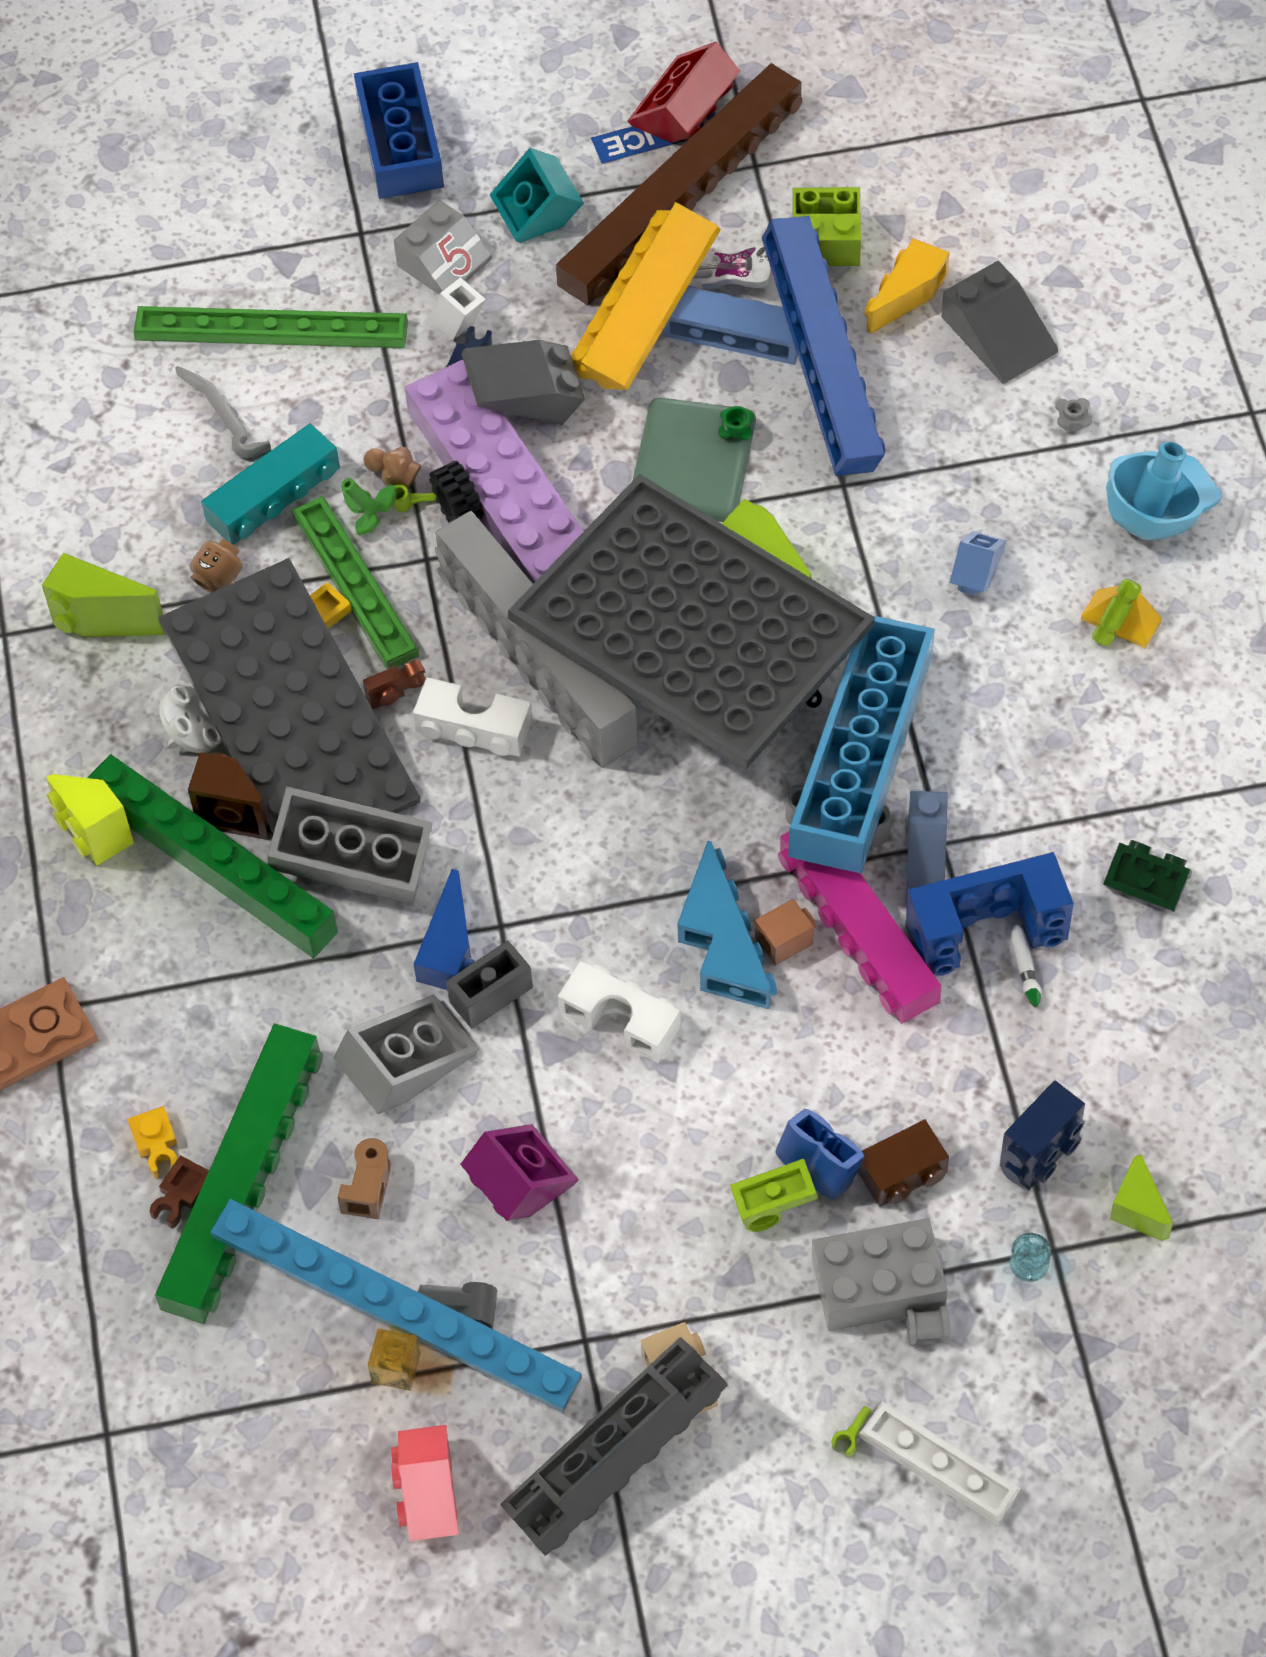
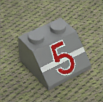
(440, 248)

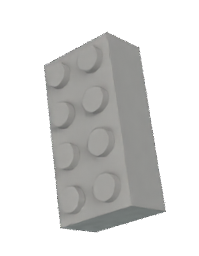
(349, 845)

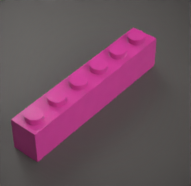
(868, 935)

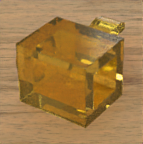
(394, 1359)

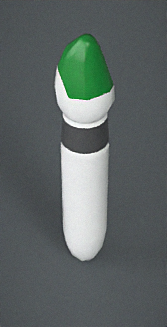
(1025, 965)

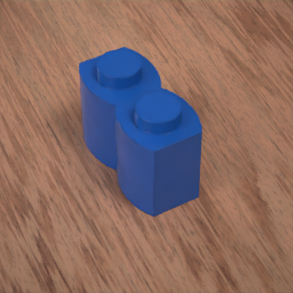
(828, 1155)

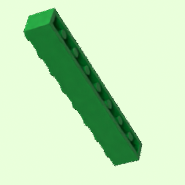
(219, 860)
(239, 1170)

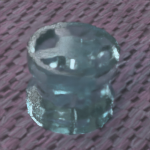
(1033, 1248)

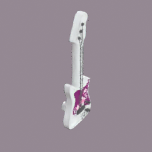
(744, 268)

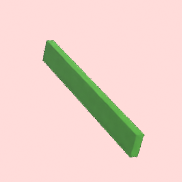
(271, 326)

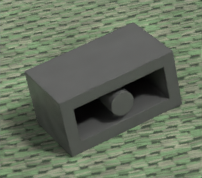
(489, 984)

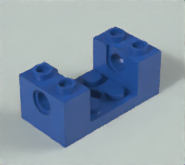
(943, 908)

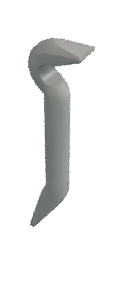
(226, 414)

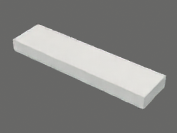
(940, 1463)

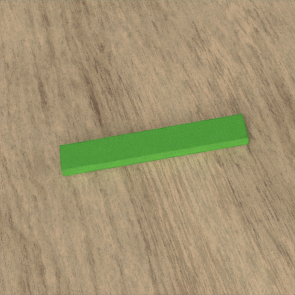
(355, 583)

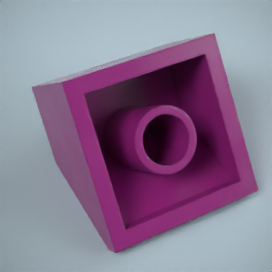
(517, 1171)

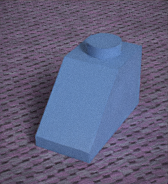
(976, 562)

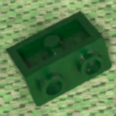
(1148, 876)

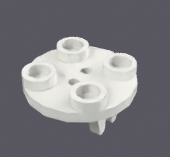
(187, 721)

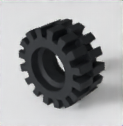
(455, 491)

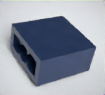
(1042, 1136)

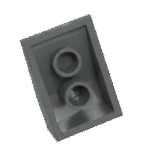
(998, 322)
(525, 379)

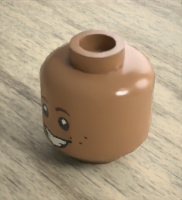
(215, 565)

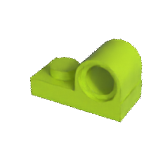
(772, 1192)

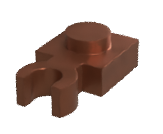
(390, 684)
(180, 1189)

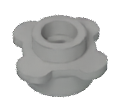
(1073, 421)

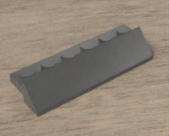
(614, 1446)

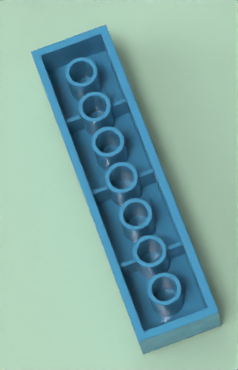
(861, 746)

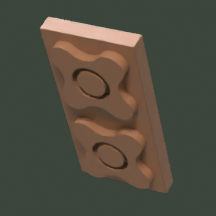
(41, 1031)

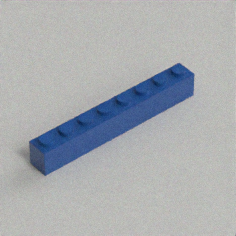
(823, 346)

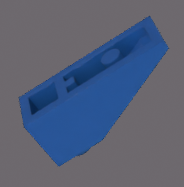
(446, 941)

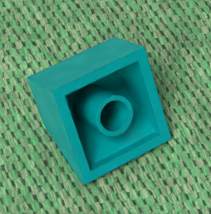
(536, 196)

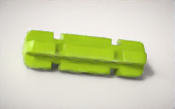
(1116, 612)

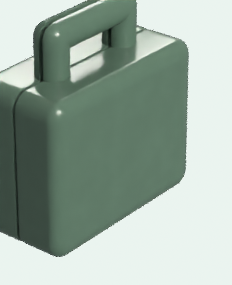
(690, 458)

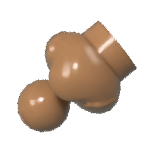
(396, 466)

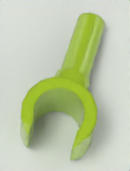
(405, 499)
(852, 1432)

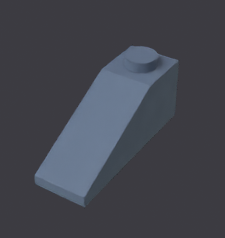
(926, 838)

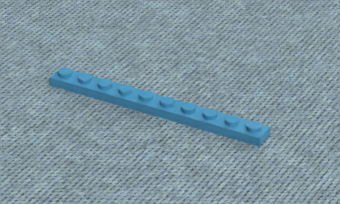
(397, 1305)

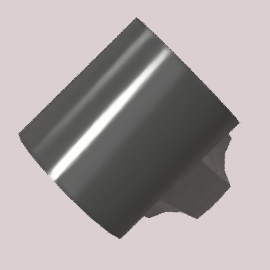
(473, 1300)

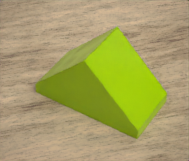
(1140, 1203)

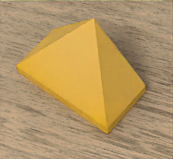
(1139, 623)

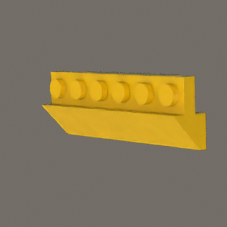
(643, 297)

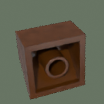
(227, 797)

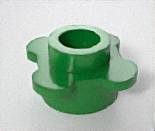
(736, 415)

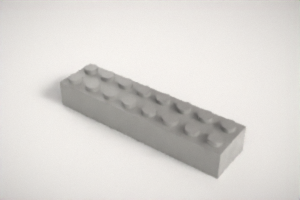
(490, 586)

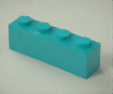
(271, 484)

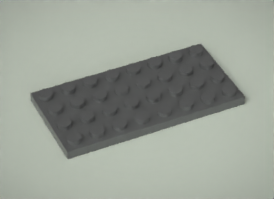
(285, 694)

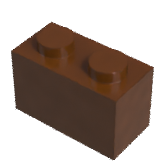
(903, 1163)

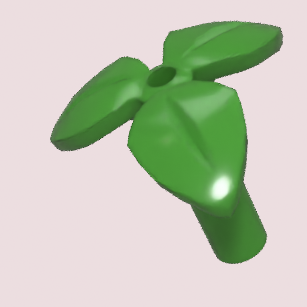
(361, 502)

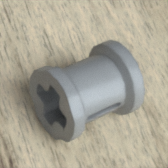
(927, 1325)

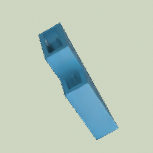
(715, 924)

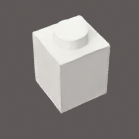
(456, 308)

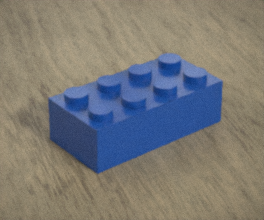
(398, 130)

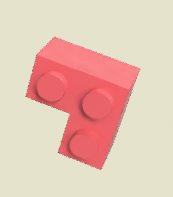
(424, 1474)

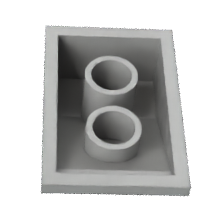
(403, 1052)

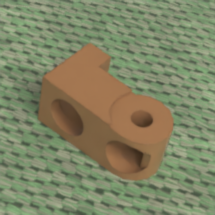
(369, 1182)

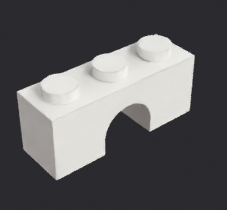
(498, 729)
(594, 993)

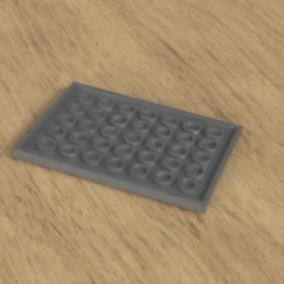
(692, 620)

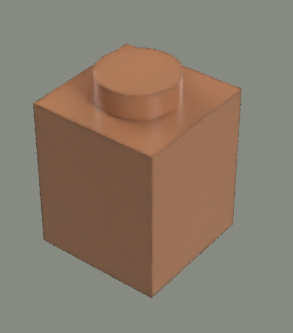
(785, 931)

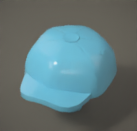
(1159, 492)

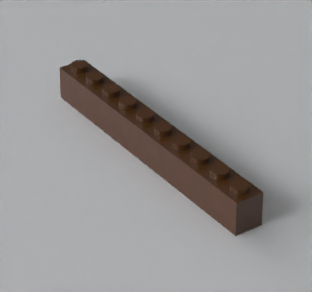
(681, 179)

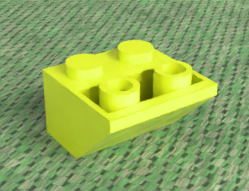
(90, 814)

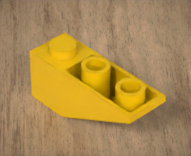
(913, 281)

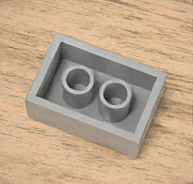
(878, 1274)

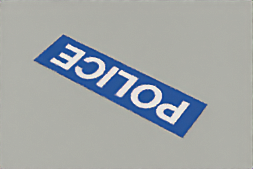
(630, 142)

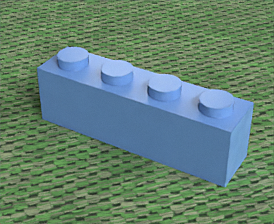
(732, 325)

